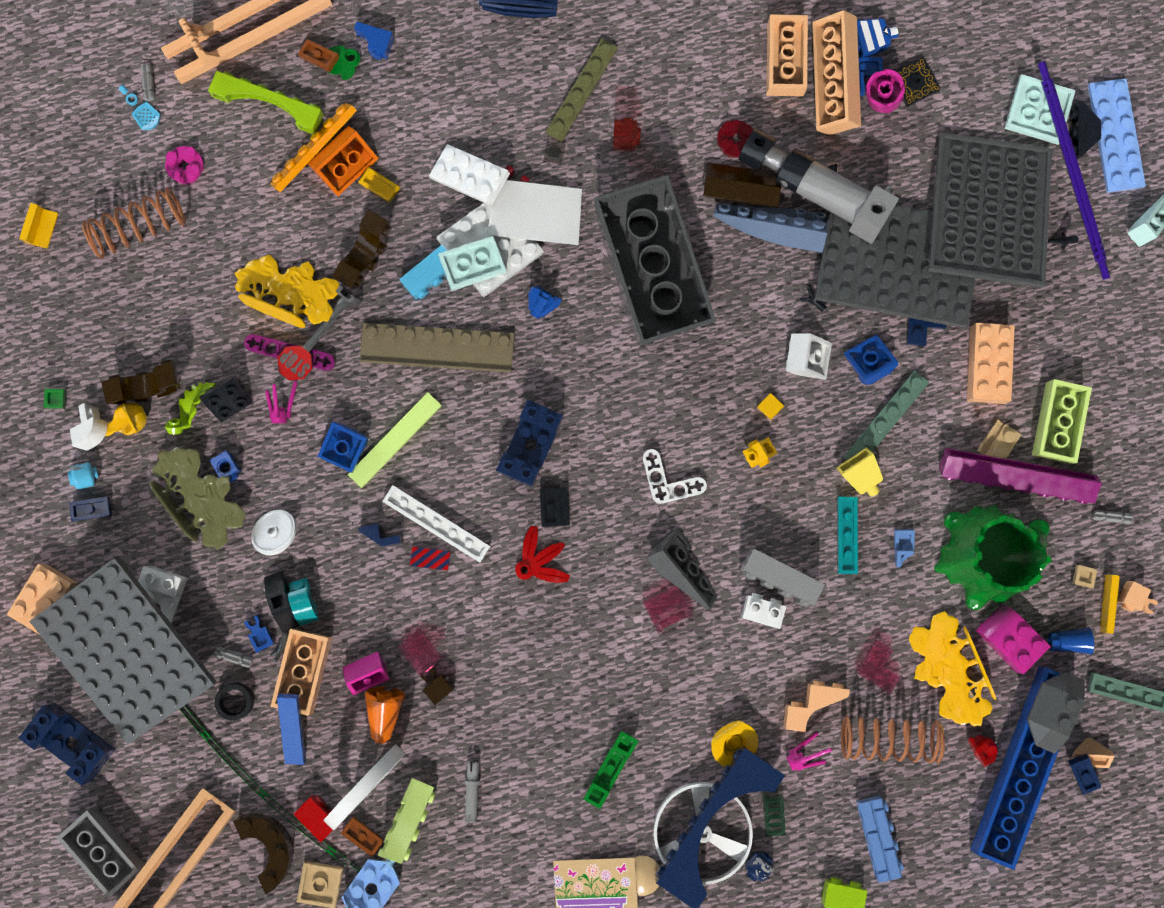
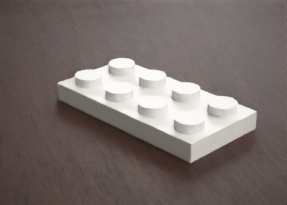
(469, 174)

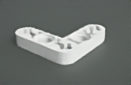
(669, 488)

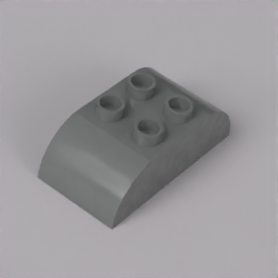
(653, 260)

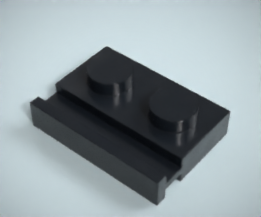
(554, 507)

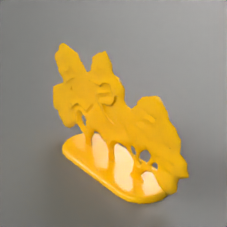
(292, 288)
(948, 667)

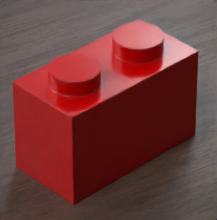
(312, 815)

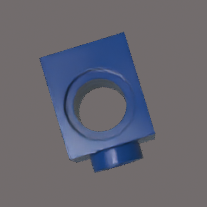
(219, 461)

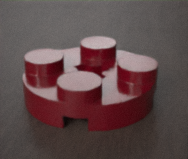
(727, 131)

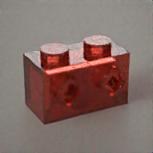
(626, 134)

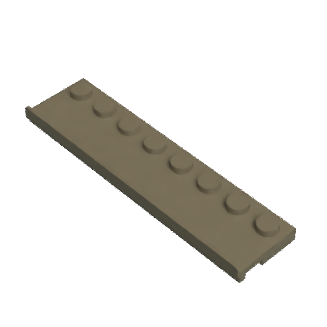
(437, 347)

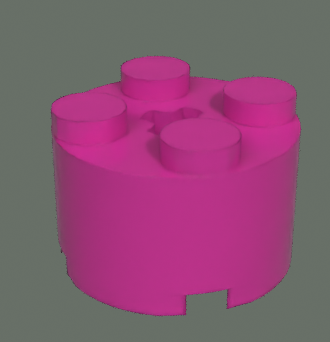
(880, 82)

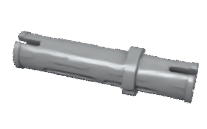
(471, 791)

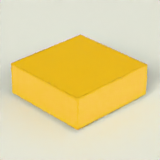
(770, 406)

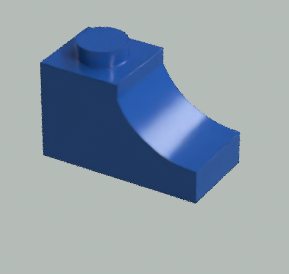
(378, 40)

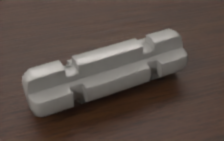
(148, 82)
(1112, 516)
(233, 657)

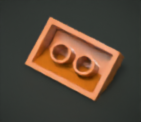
(343, 160)

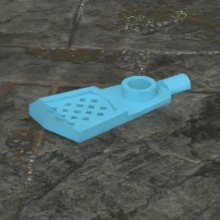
(135, 113)

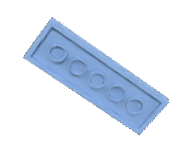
(1118, 139)

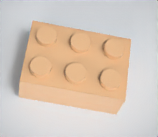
(40, 591)

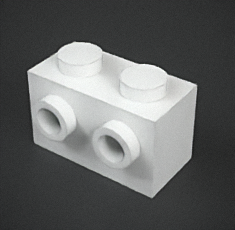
(763, 611)

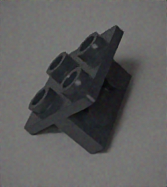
(226, 399)

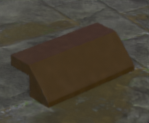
(741, 185)

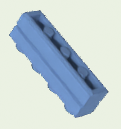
(879, 840)

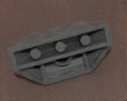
(1056, 710)

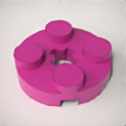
(189, 155)

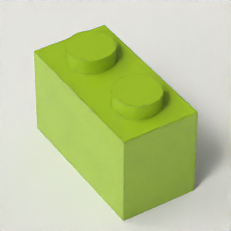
(843, 895)

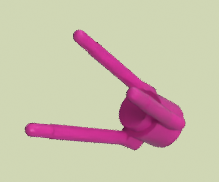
(278, 414)
(797, 761)

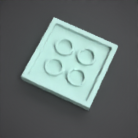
(1030, 111)

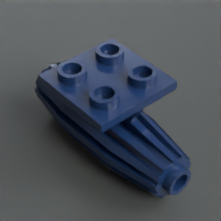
(521, 8)

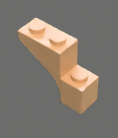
(816, 698)

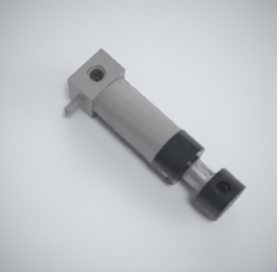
(821, 185)

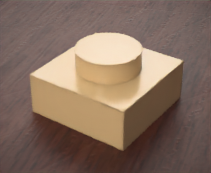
(1084, 576)

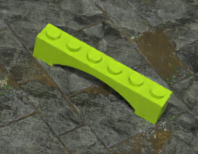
(227, 88)

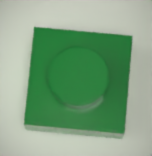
(54, 398)

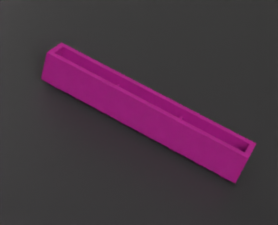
(1020, 476)

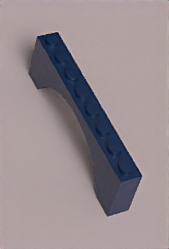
(744, 775)

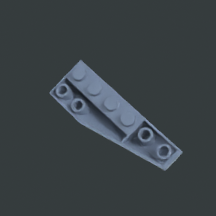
(778, 225)

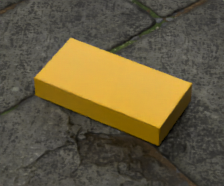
(379, 184)

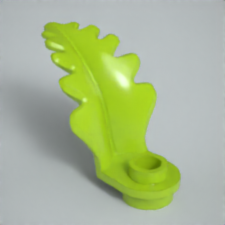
(188, 408)

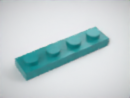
(847, 535)

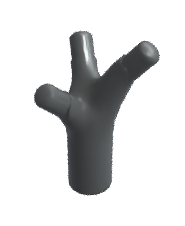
(280, 649)

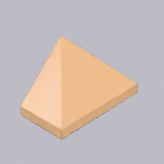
(1097, 753)

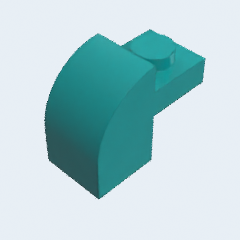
(301, 602)

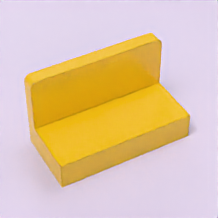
(38, 226)

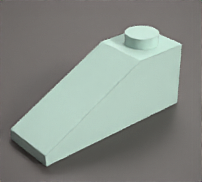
(1149, 224)

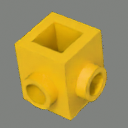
(759, 452)

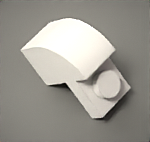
(90, 430)

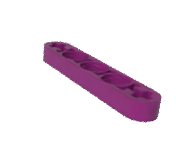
(280, 347)

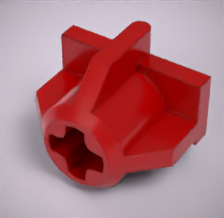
(984, 749)

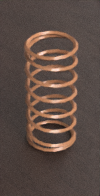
(87, 231)
(891, 731)

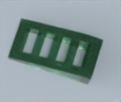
(772, 800)

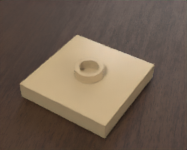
(320, 884)

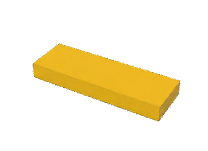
(1109, 604)

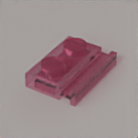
(419, 652)

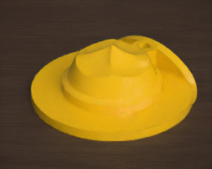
(730, 738)

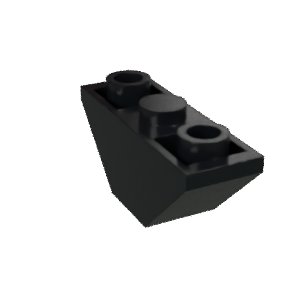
(1084, 129)
(277, 598)

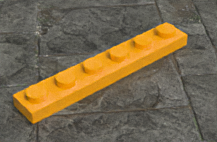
(317, 142)

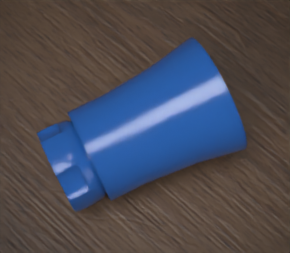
(1072, 641)

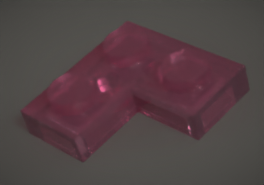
(873, 667)

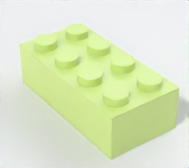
(1061, 422)

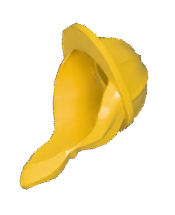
(127, 419)

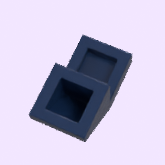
(374, 533)

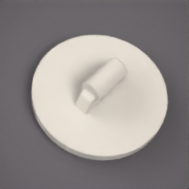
(274, 532)

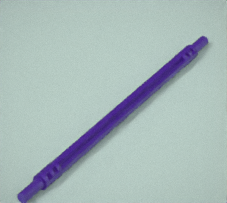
(1074, 170)

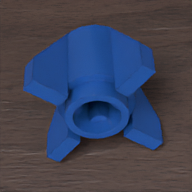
(541, 302)

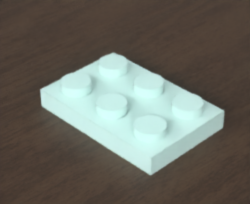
(472, 263)

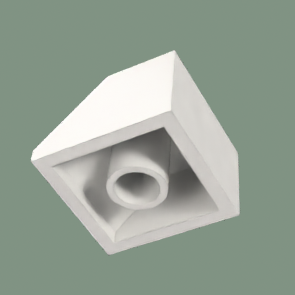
(808, 356)

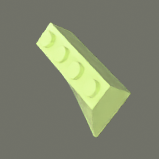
(407, 821)

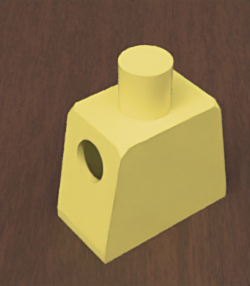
(862, 472)

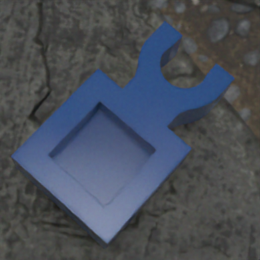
(260, 637)

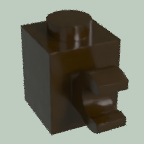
(438, 687)

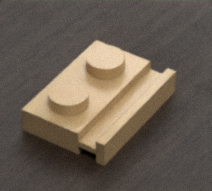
(999, 441)

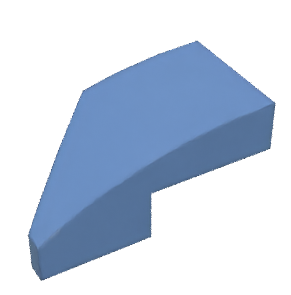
(903, 544)

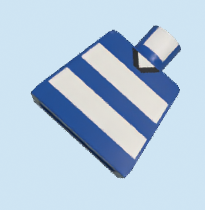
(874, 36)

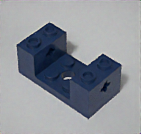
(537, 425)
(53, 728)

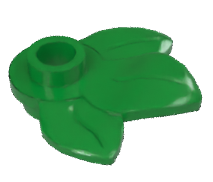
(343, 65)

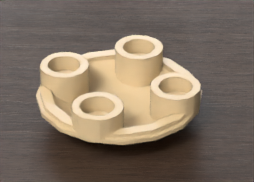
(645, 875)

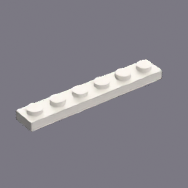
(436, 523)

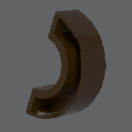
(363, 255)
(158, 383)
(277, 842)

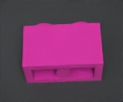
(365, 673)

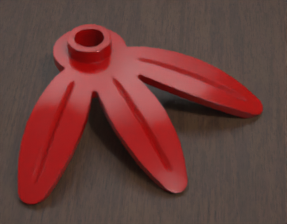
(534, 563)

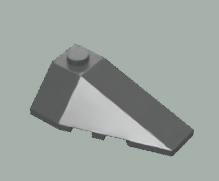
(676, 565)

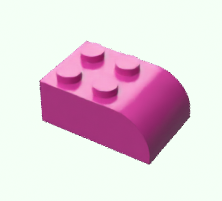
(1012, 638)

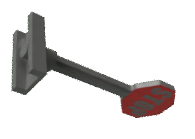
(296, 361)

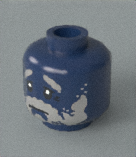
(759, 866)

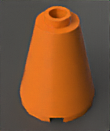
(383, 711)

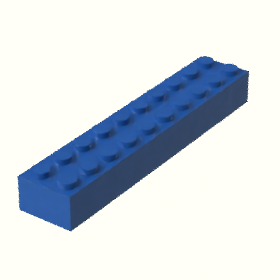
(1015, 790)

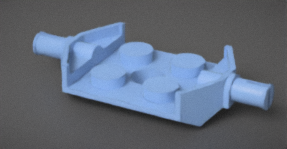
(377, 872)

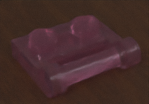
(665, 602)

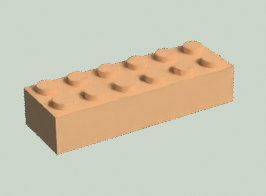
(836, 73)

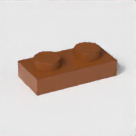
(318, 55)
(362, 836)

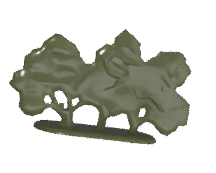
(202, 497)

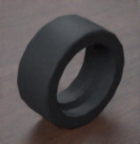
(219, 699)

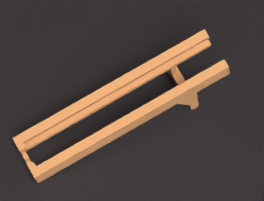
(198, 33)
(167, 845)

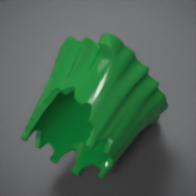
(993, 554)

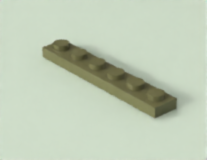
(581, 90)

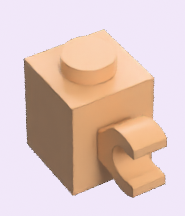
(1135, 598)

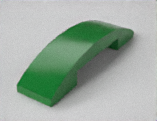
(610, 769)

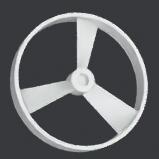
(364, 787)
(734, 849)

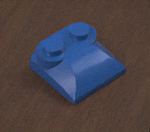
(871, 360)
(343, 446)

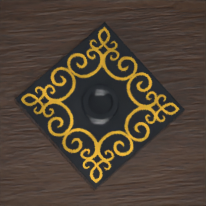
(918, 82)

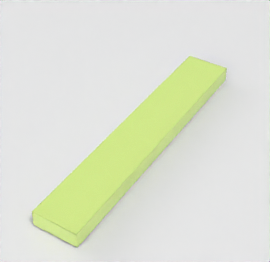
(395, 440)

